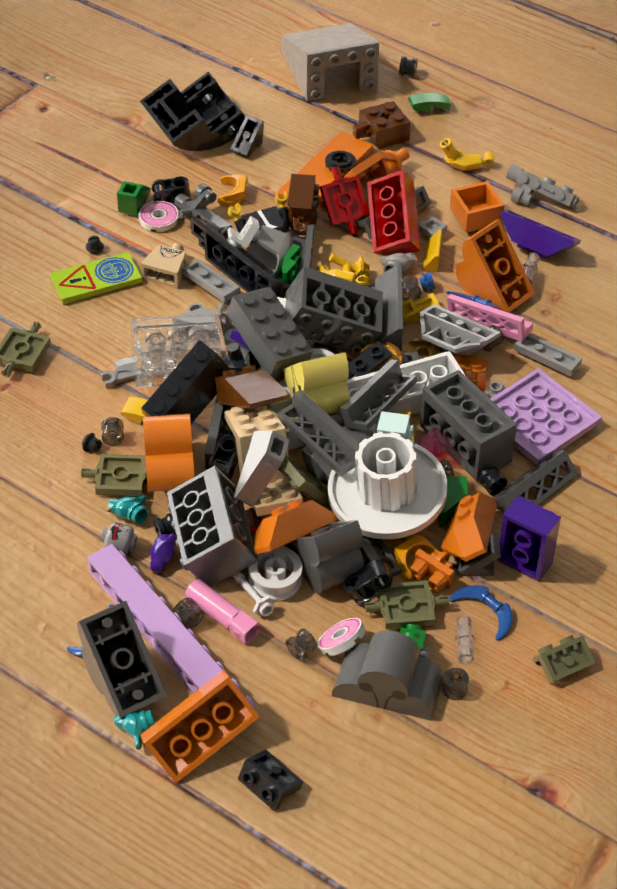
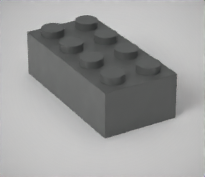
(268, 330)

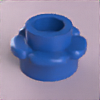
(427, 281)

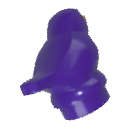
(162, 552)

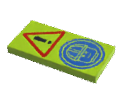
(95, 278)

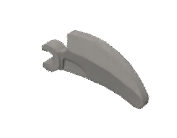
(123, 372)

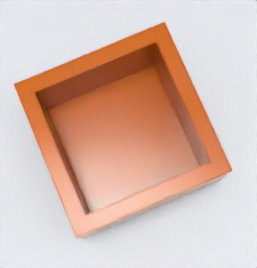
(476, 206)

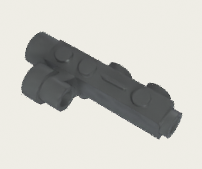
(197, 208)

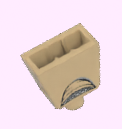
(165, 265)

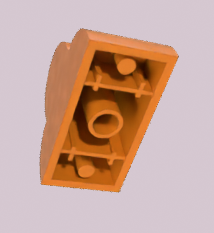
(493, 269)
(168, 451)

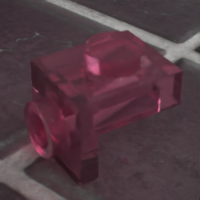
(434, 443)

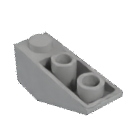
(261, 463)

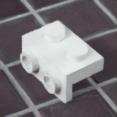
(248, 233)

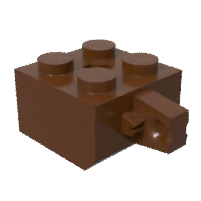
(383, 124)
(303, 202)

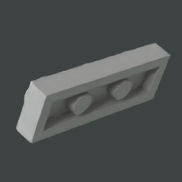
(211, 280)
(549, 354)

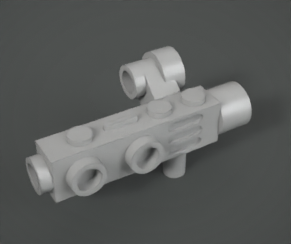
(545, 186)

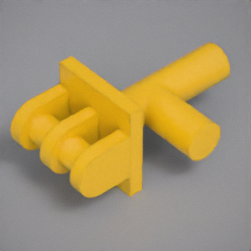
(359, 268)

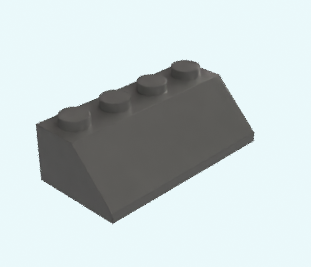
(392, 311)

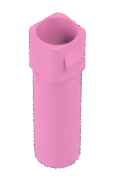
(222, 611)

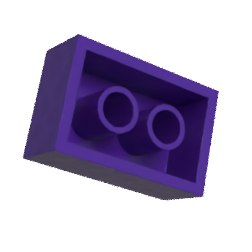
(528, 538)

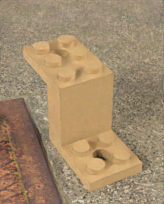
(243, 424)

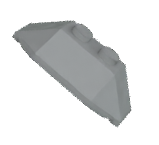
(454, 331)

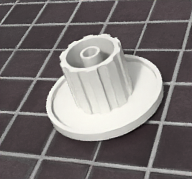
(391, 489)

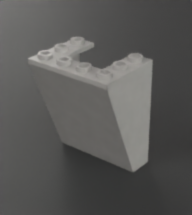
(331, 46)

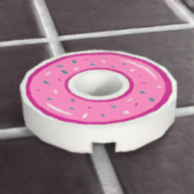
(150, 211)
(341, 636)

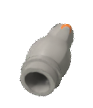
(399, 258)

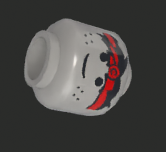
(120, 536)

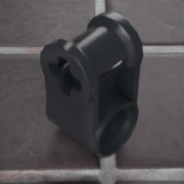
(170, 188)
(225, 456)
(369, 580)

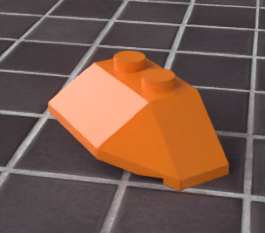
(290, 524)
(470, 527)

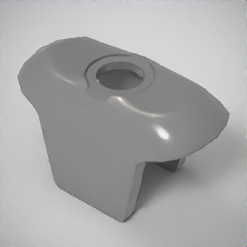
(271, 248)

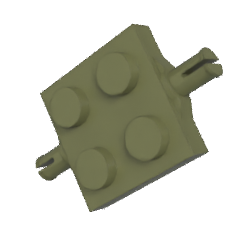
(23, 349)
(118, 474)
(407, 604)

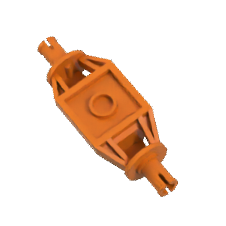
(378, 166)

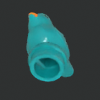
(129, 508)
(135, 724)

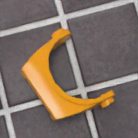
(237, 194)
(409, 546)

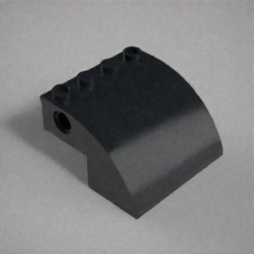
(197, 116)

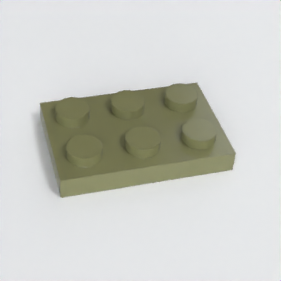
(304, 481)

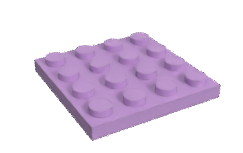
(545, 415)

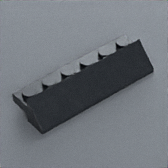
(235, 261)

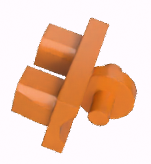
(435, 566)

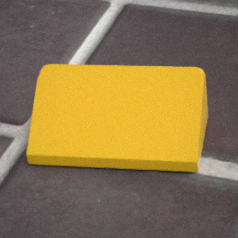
(432, 252)

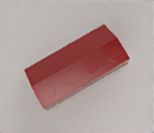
(393, 214)

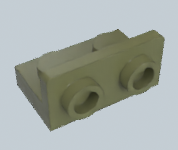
(565, 659)

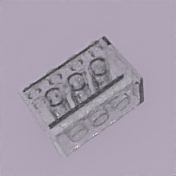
(164, 341)

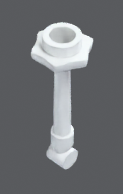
(263, 606)

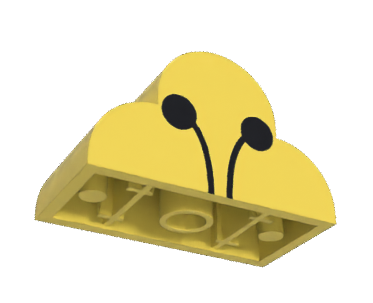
(321, 380)

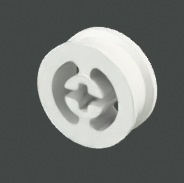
(275, 581)

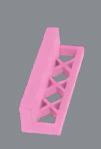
(510, 324)

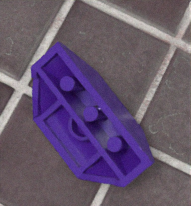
(536, 236)

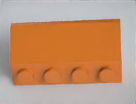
(199, 726)

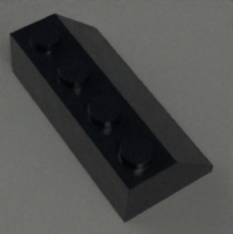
(189, 385)

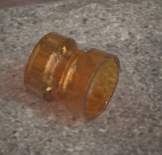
(479, 376)

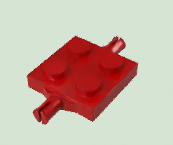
(344, 200)

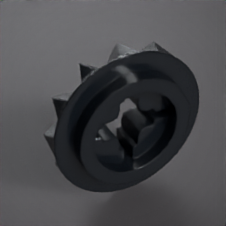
(334, 158)

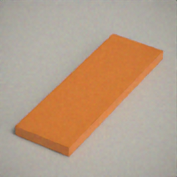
(317, 167)

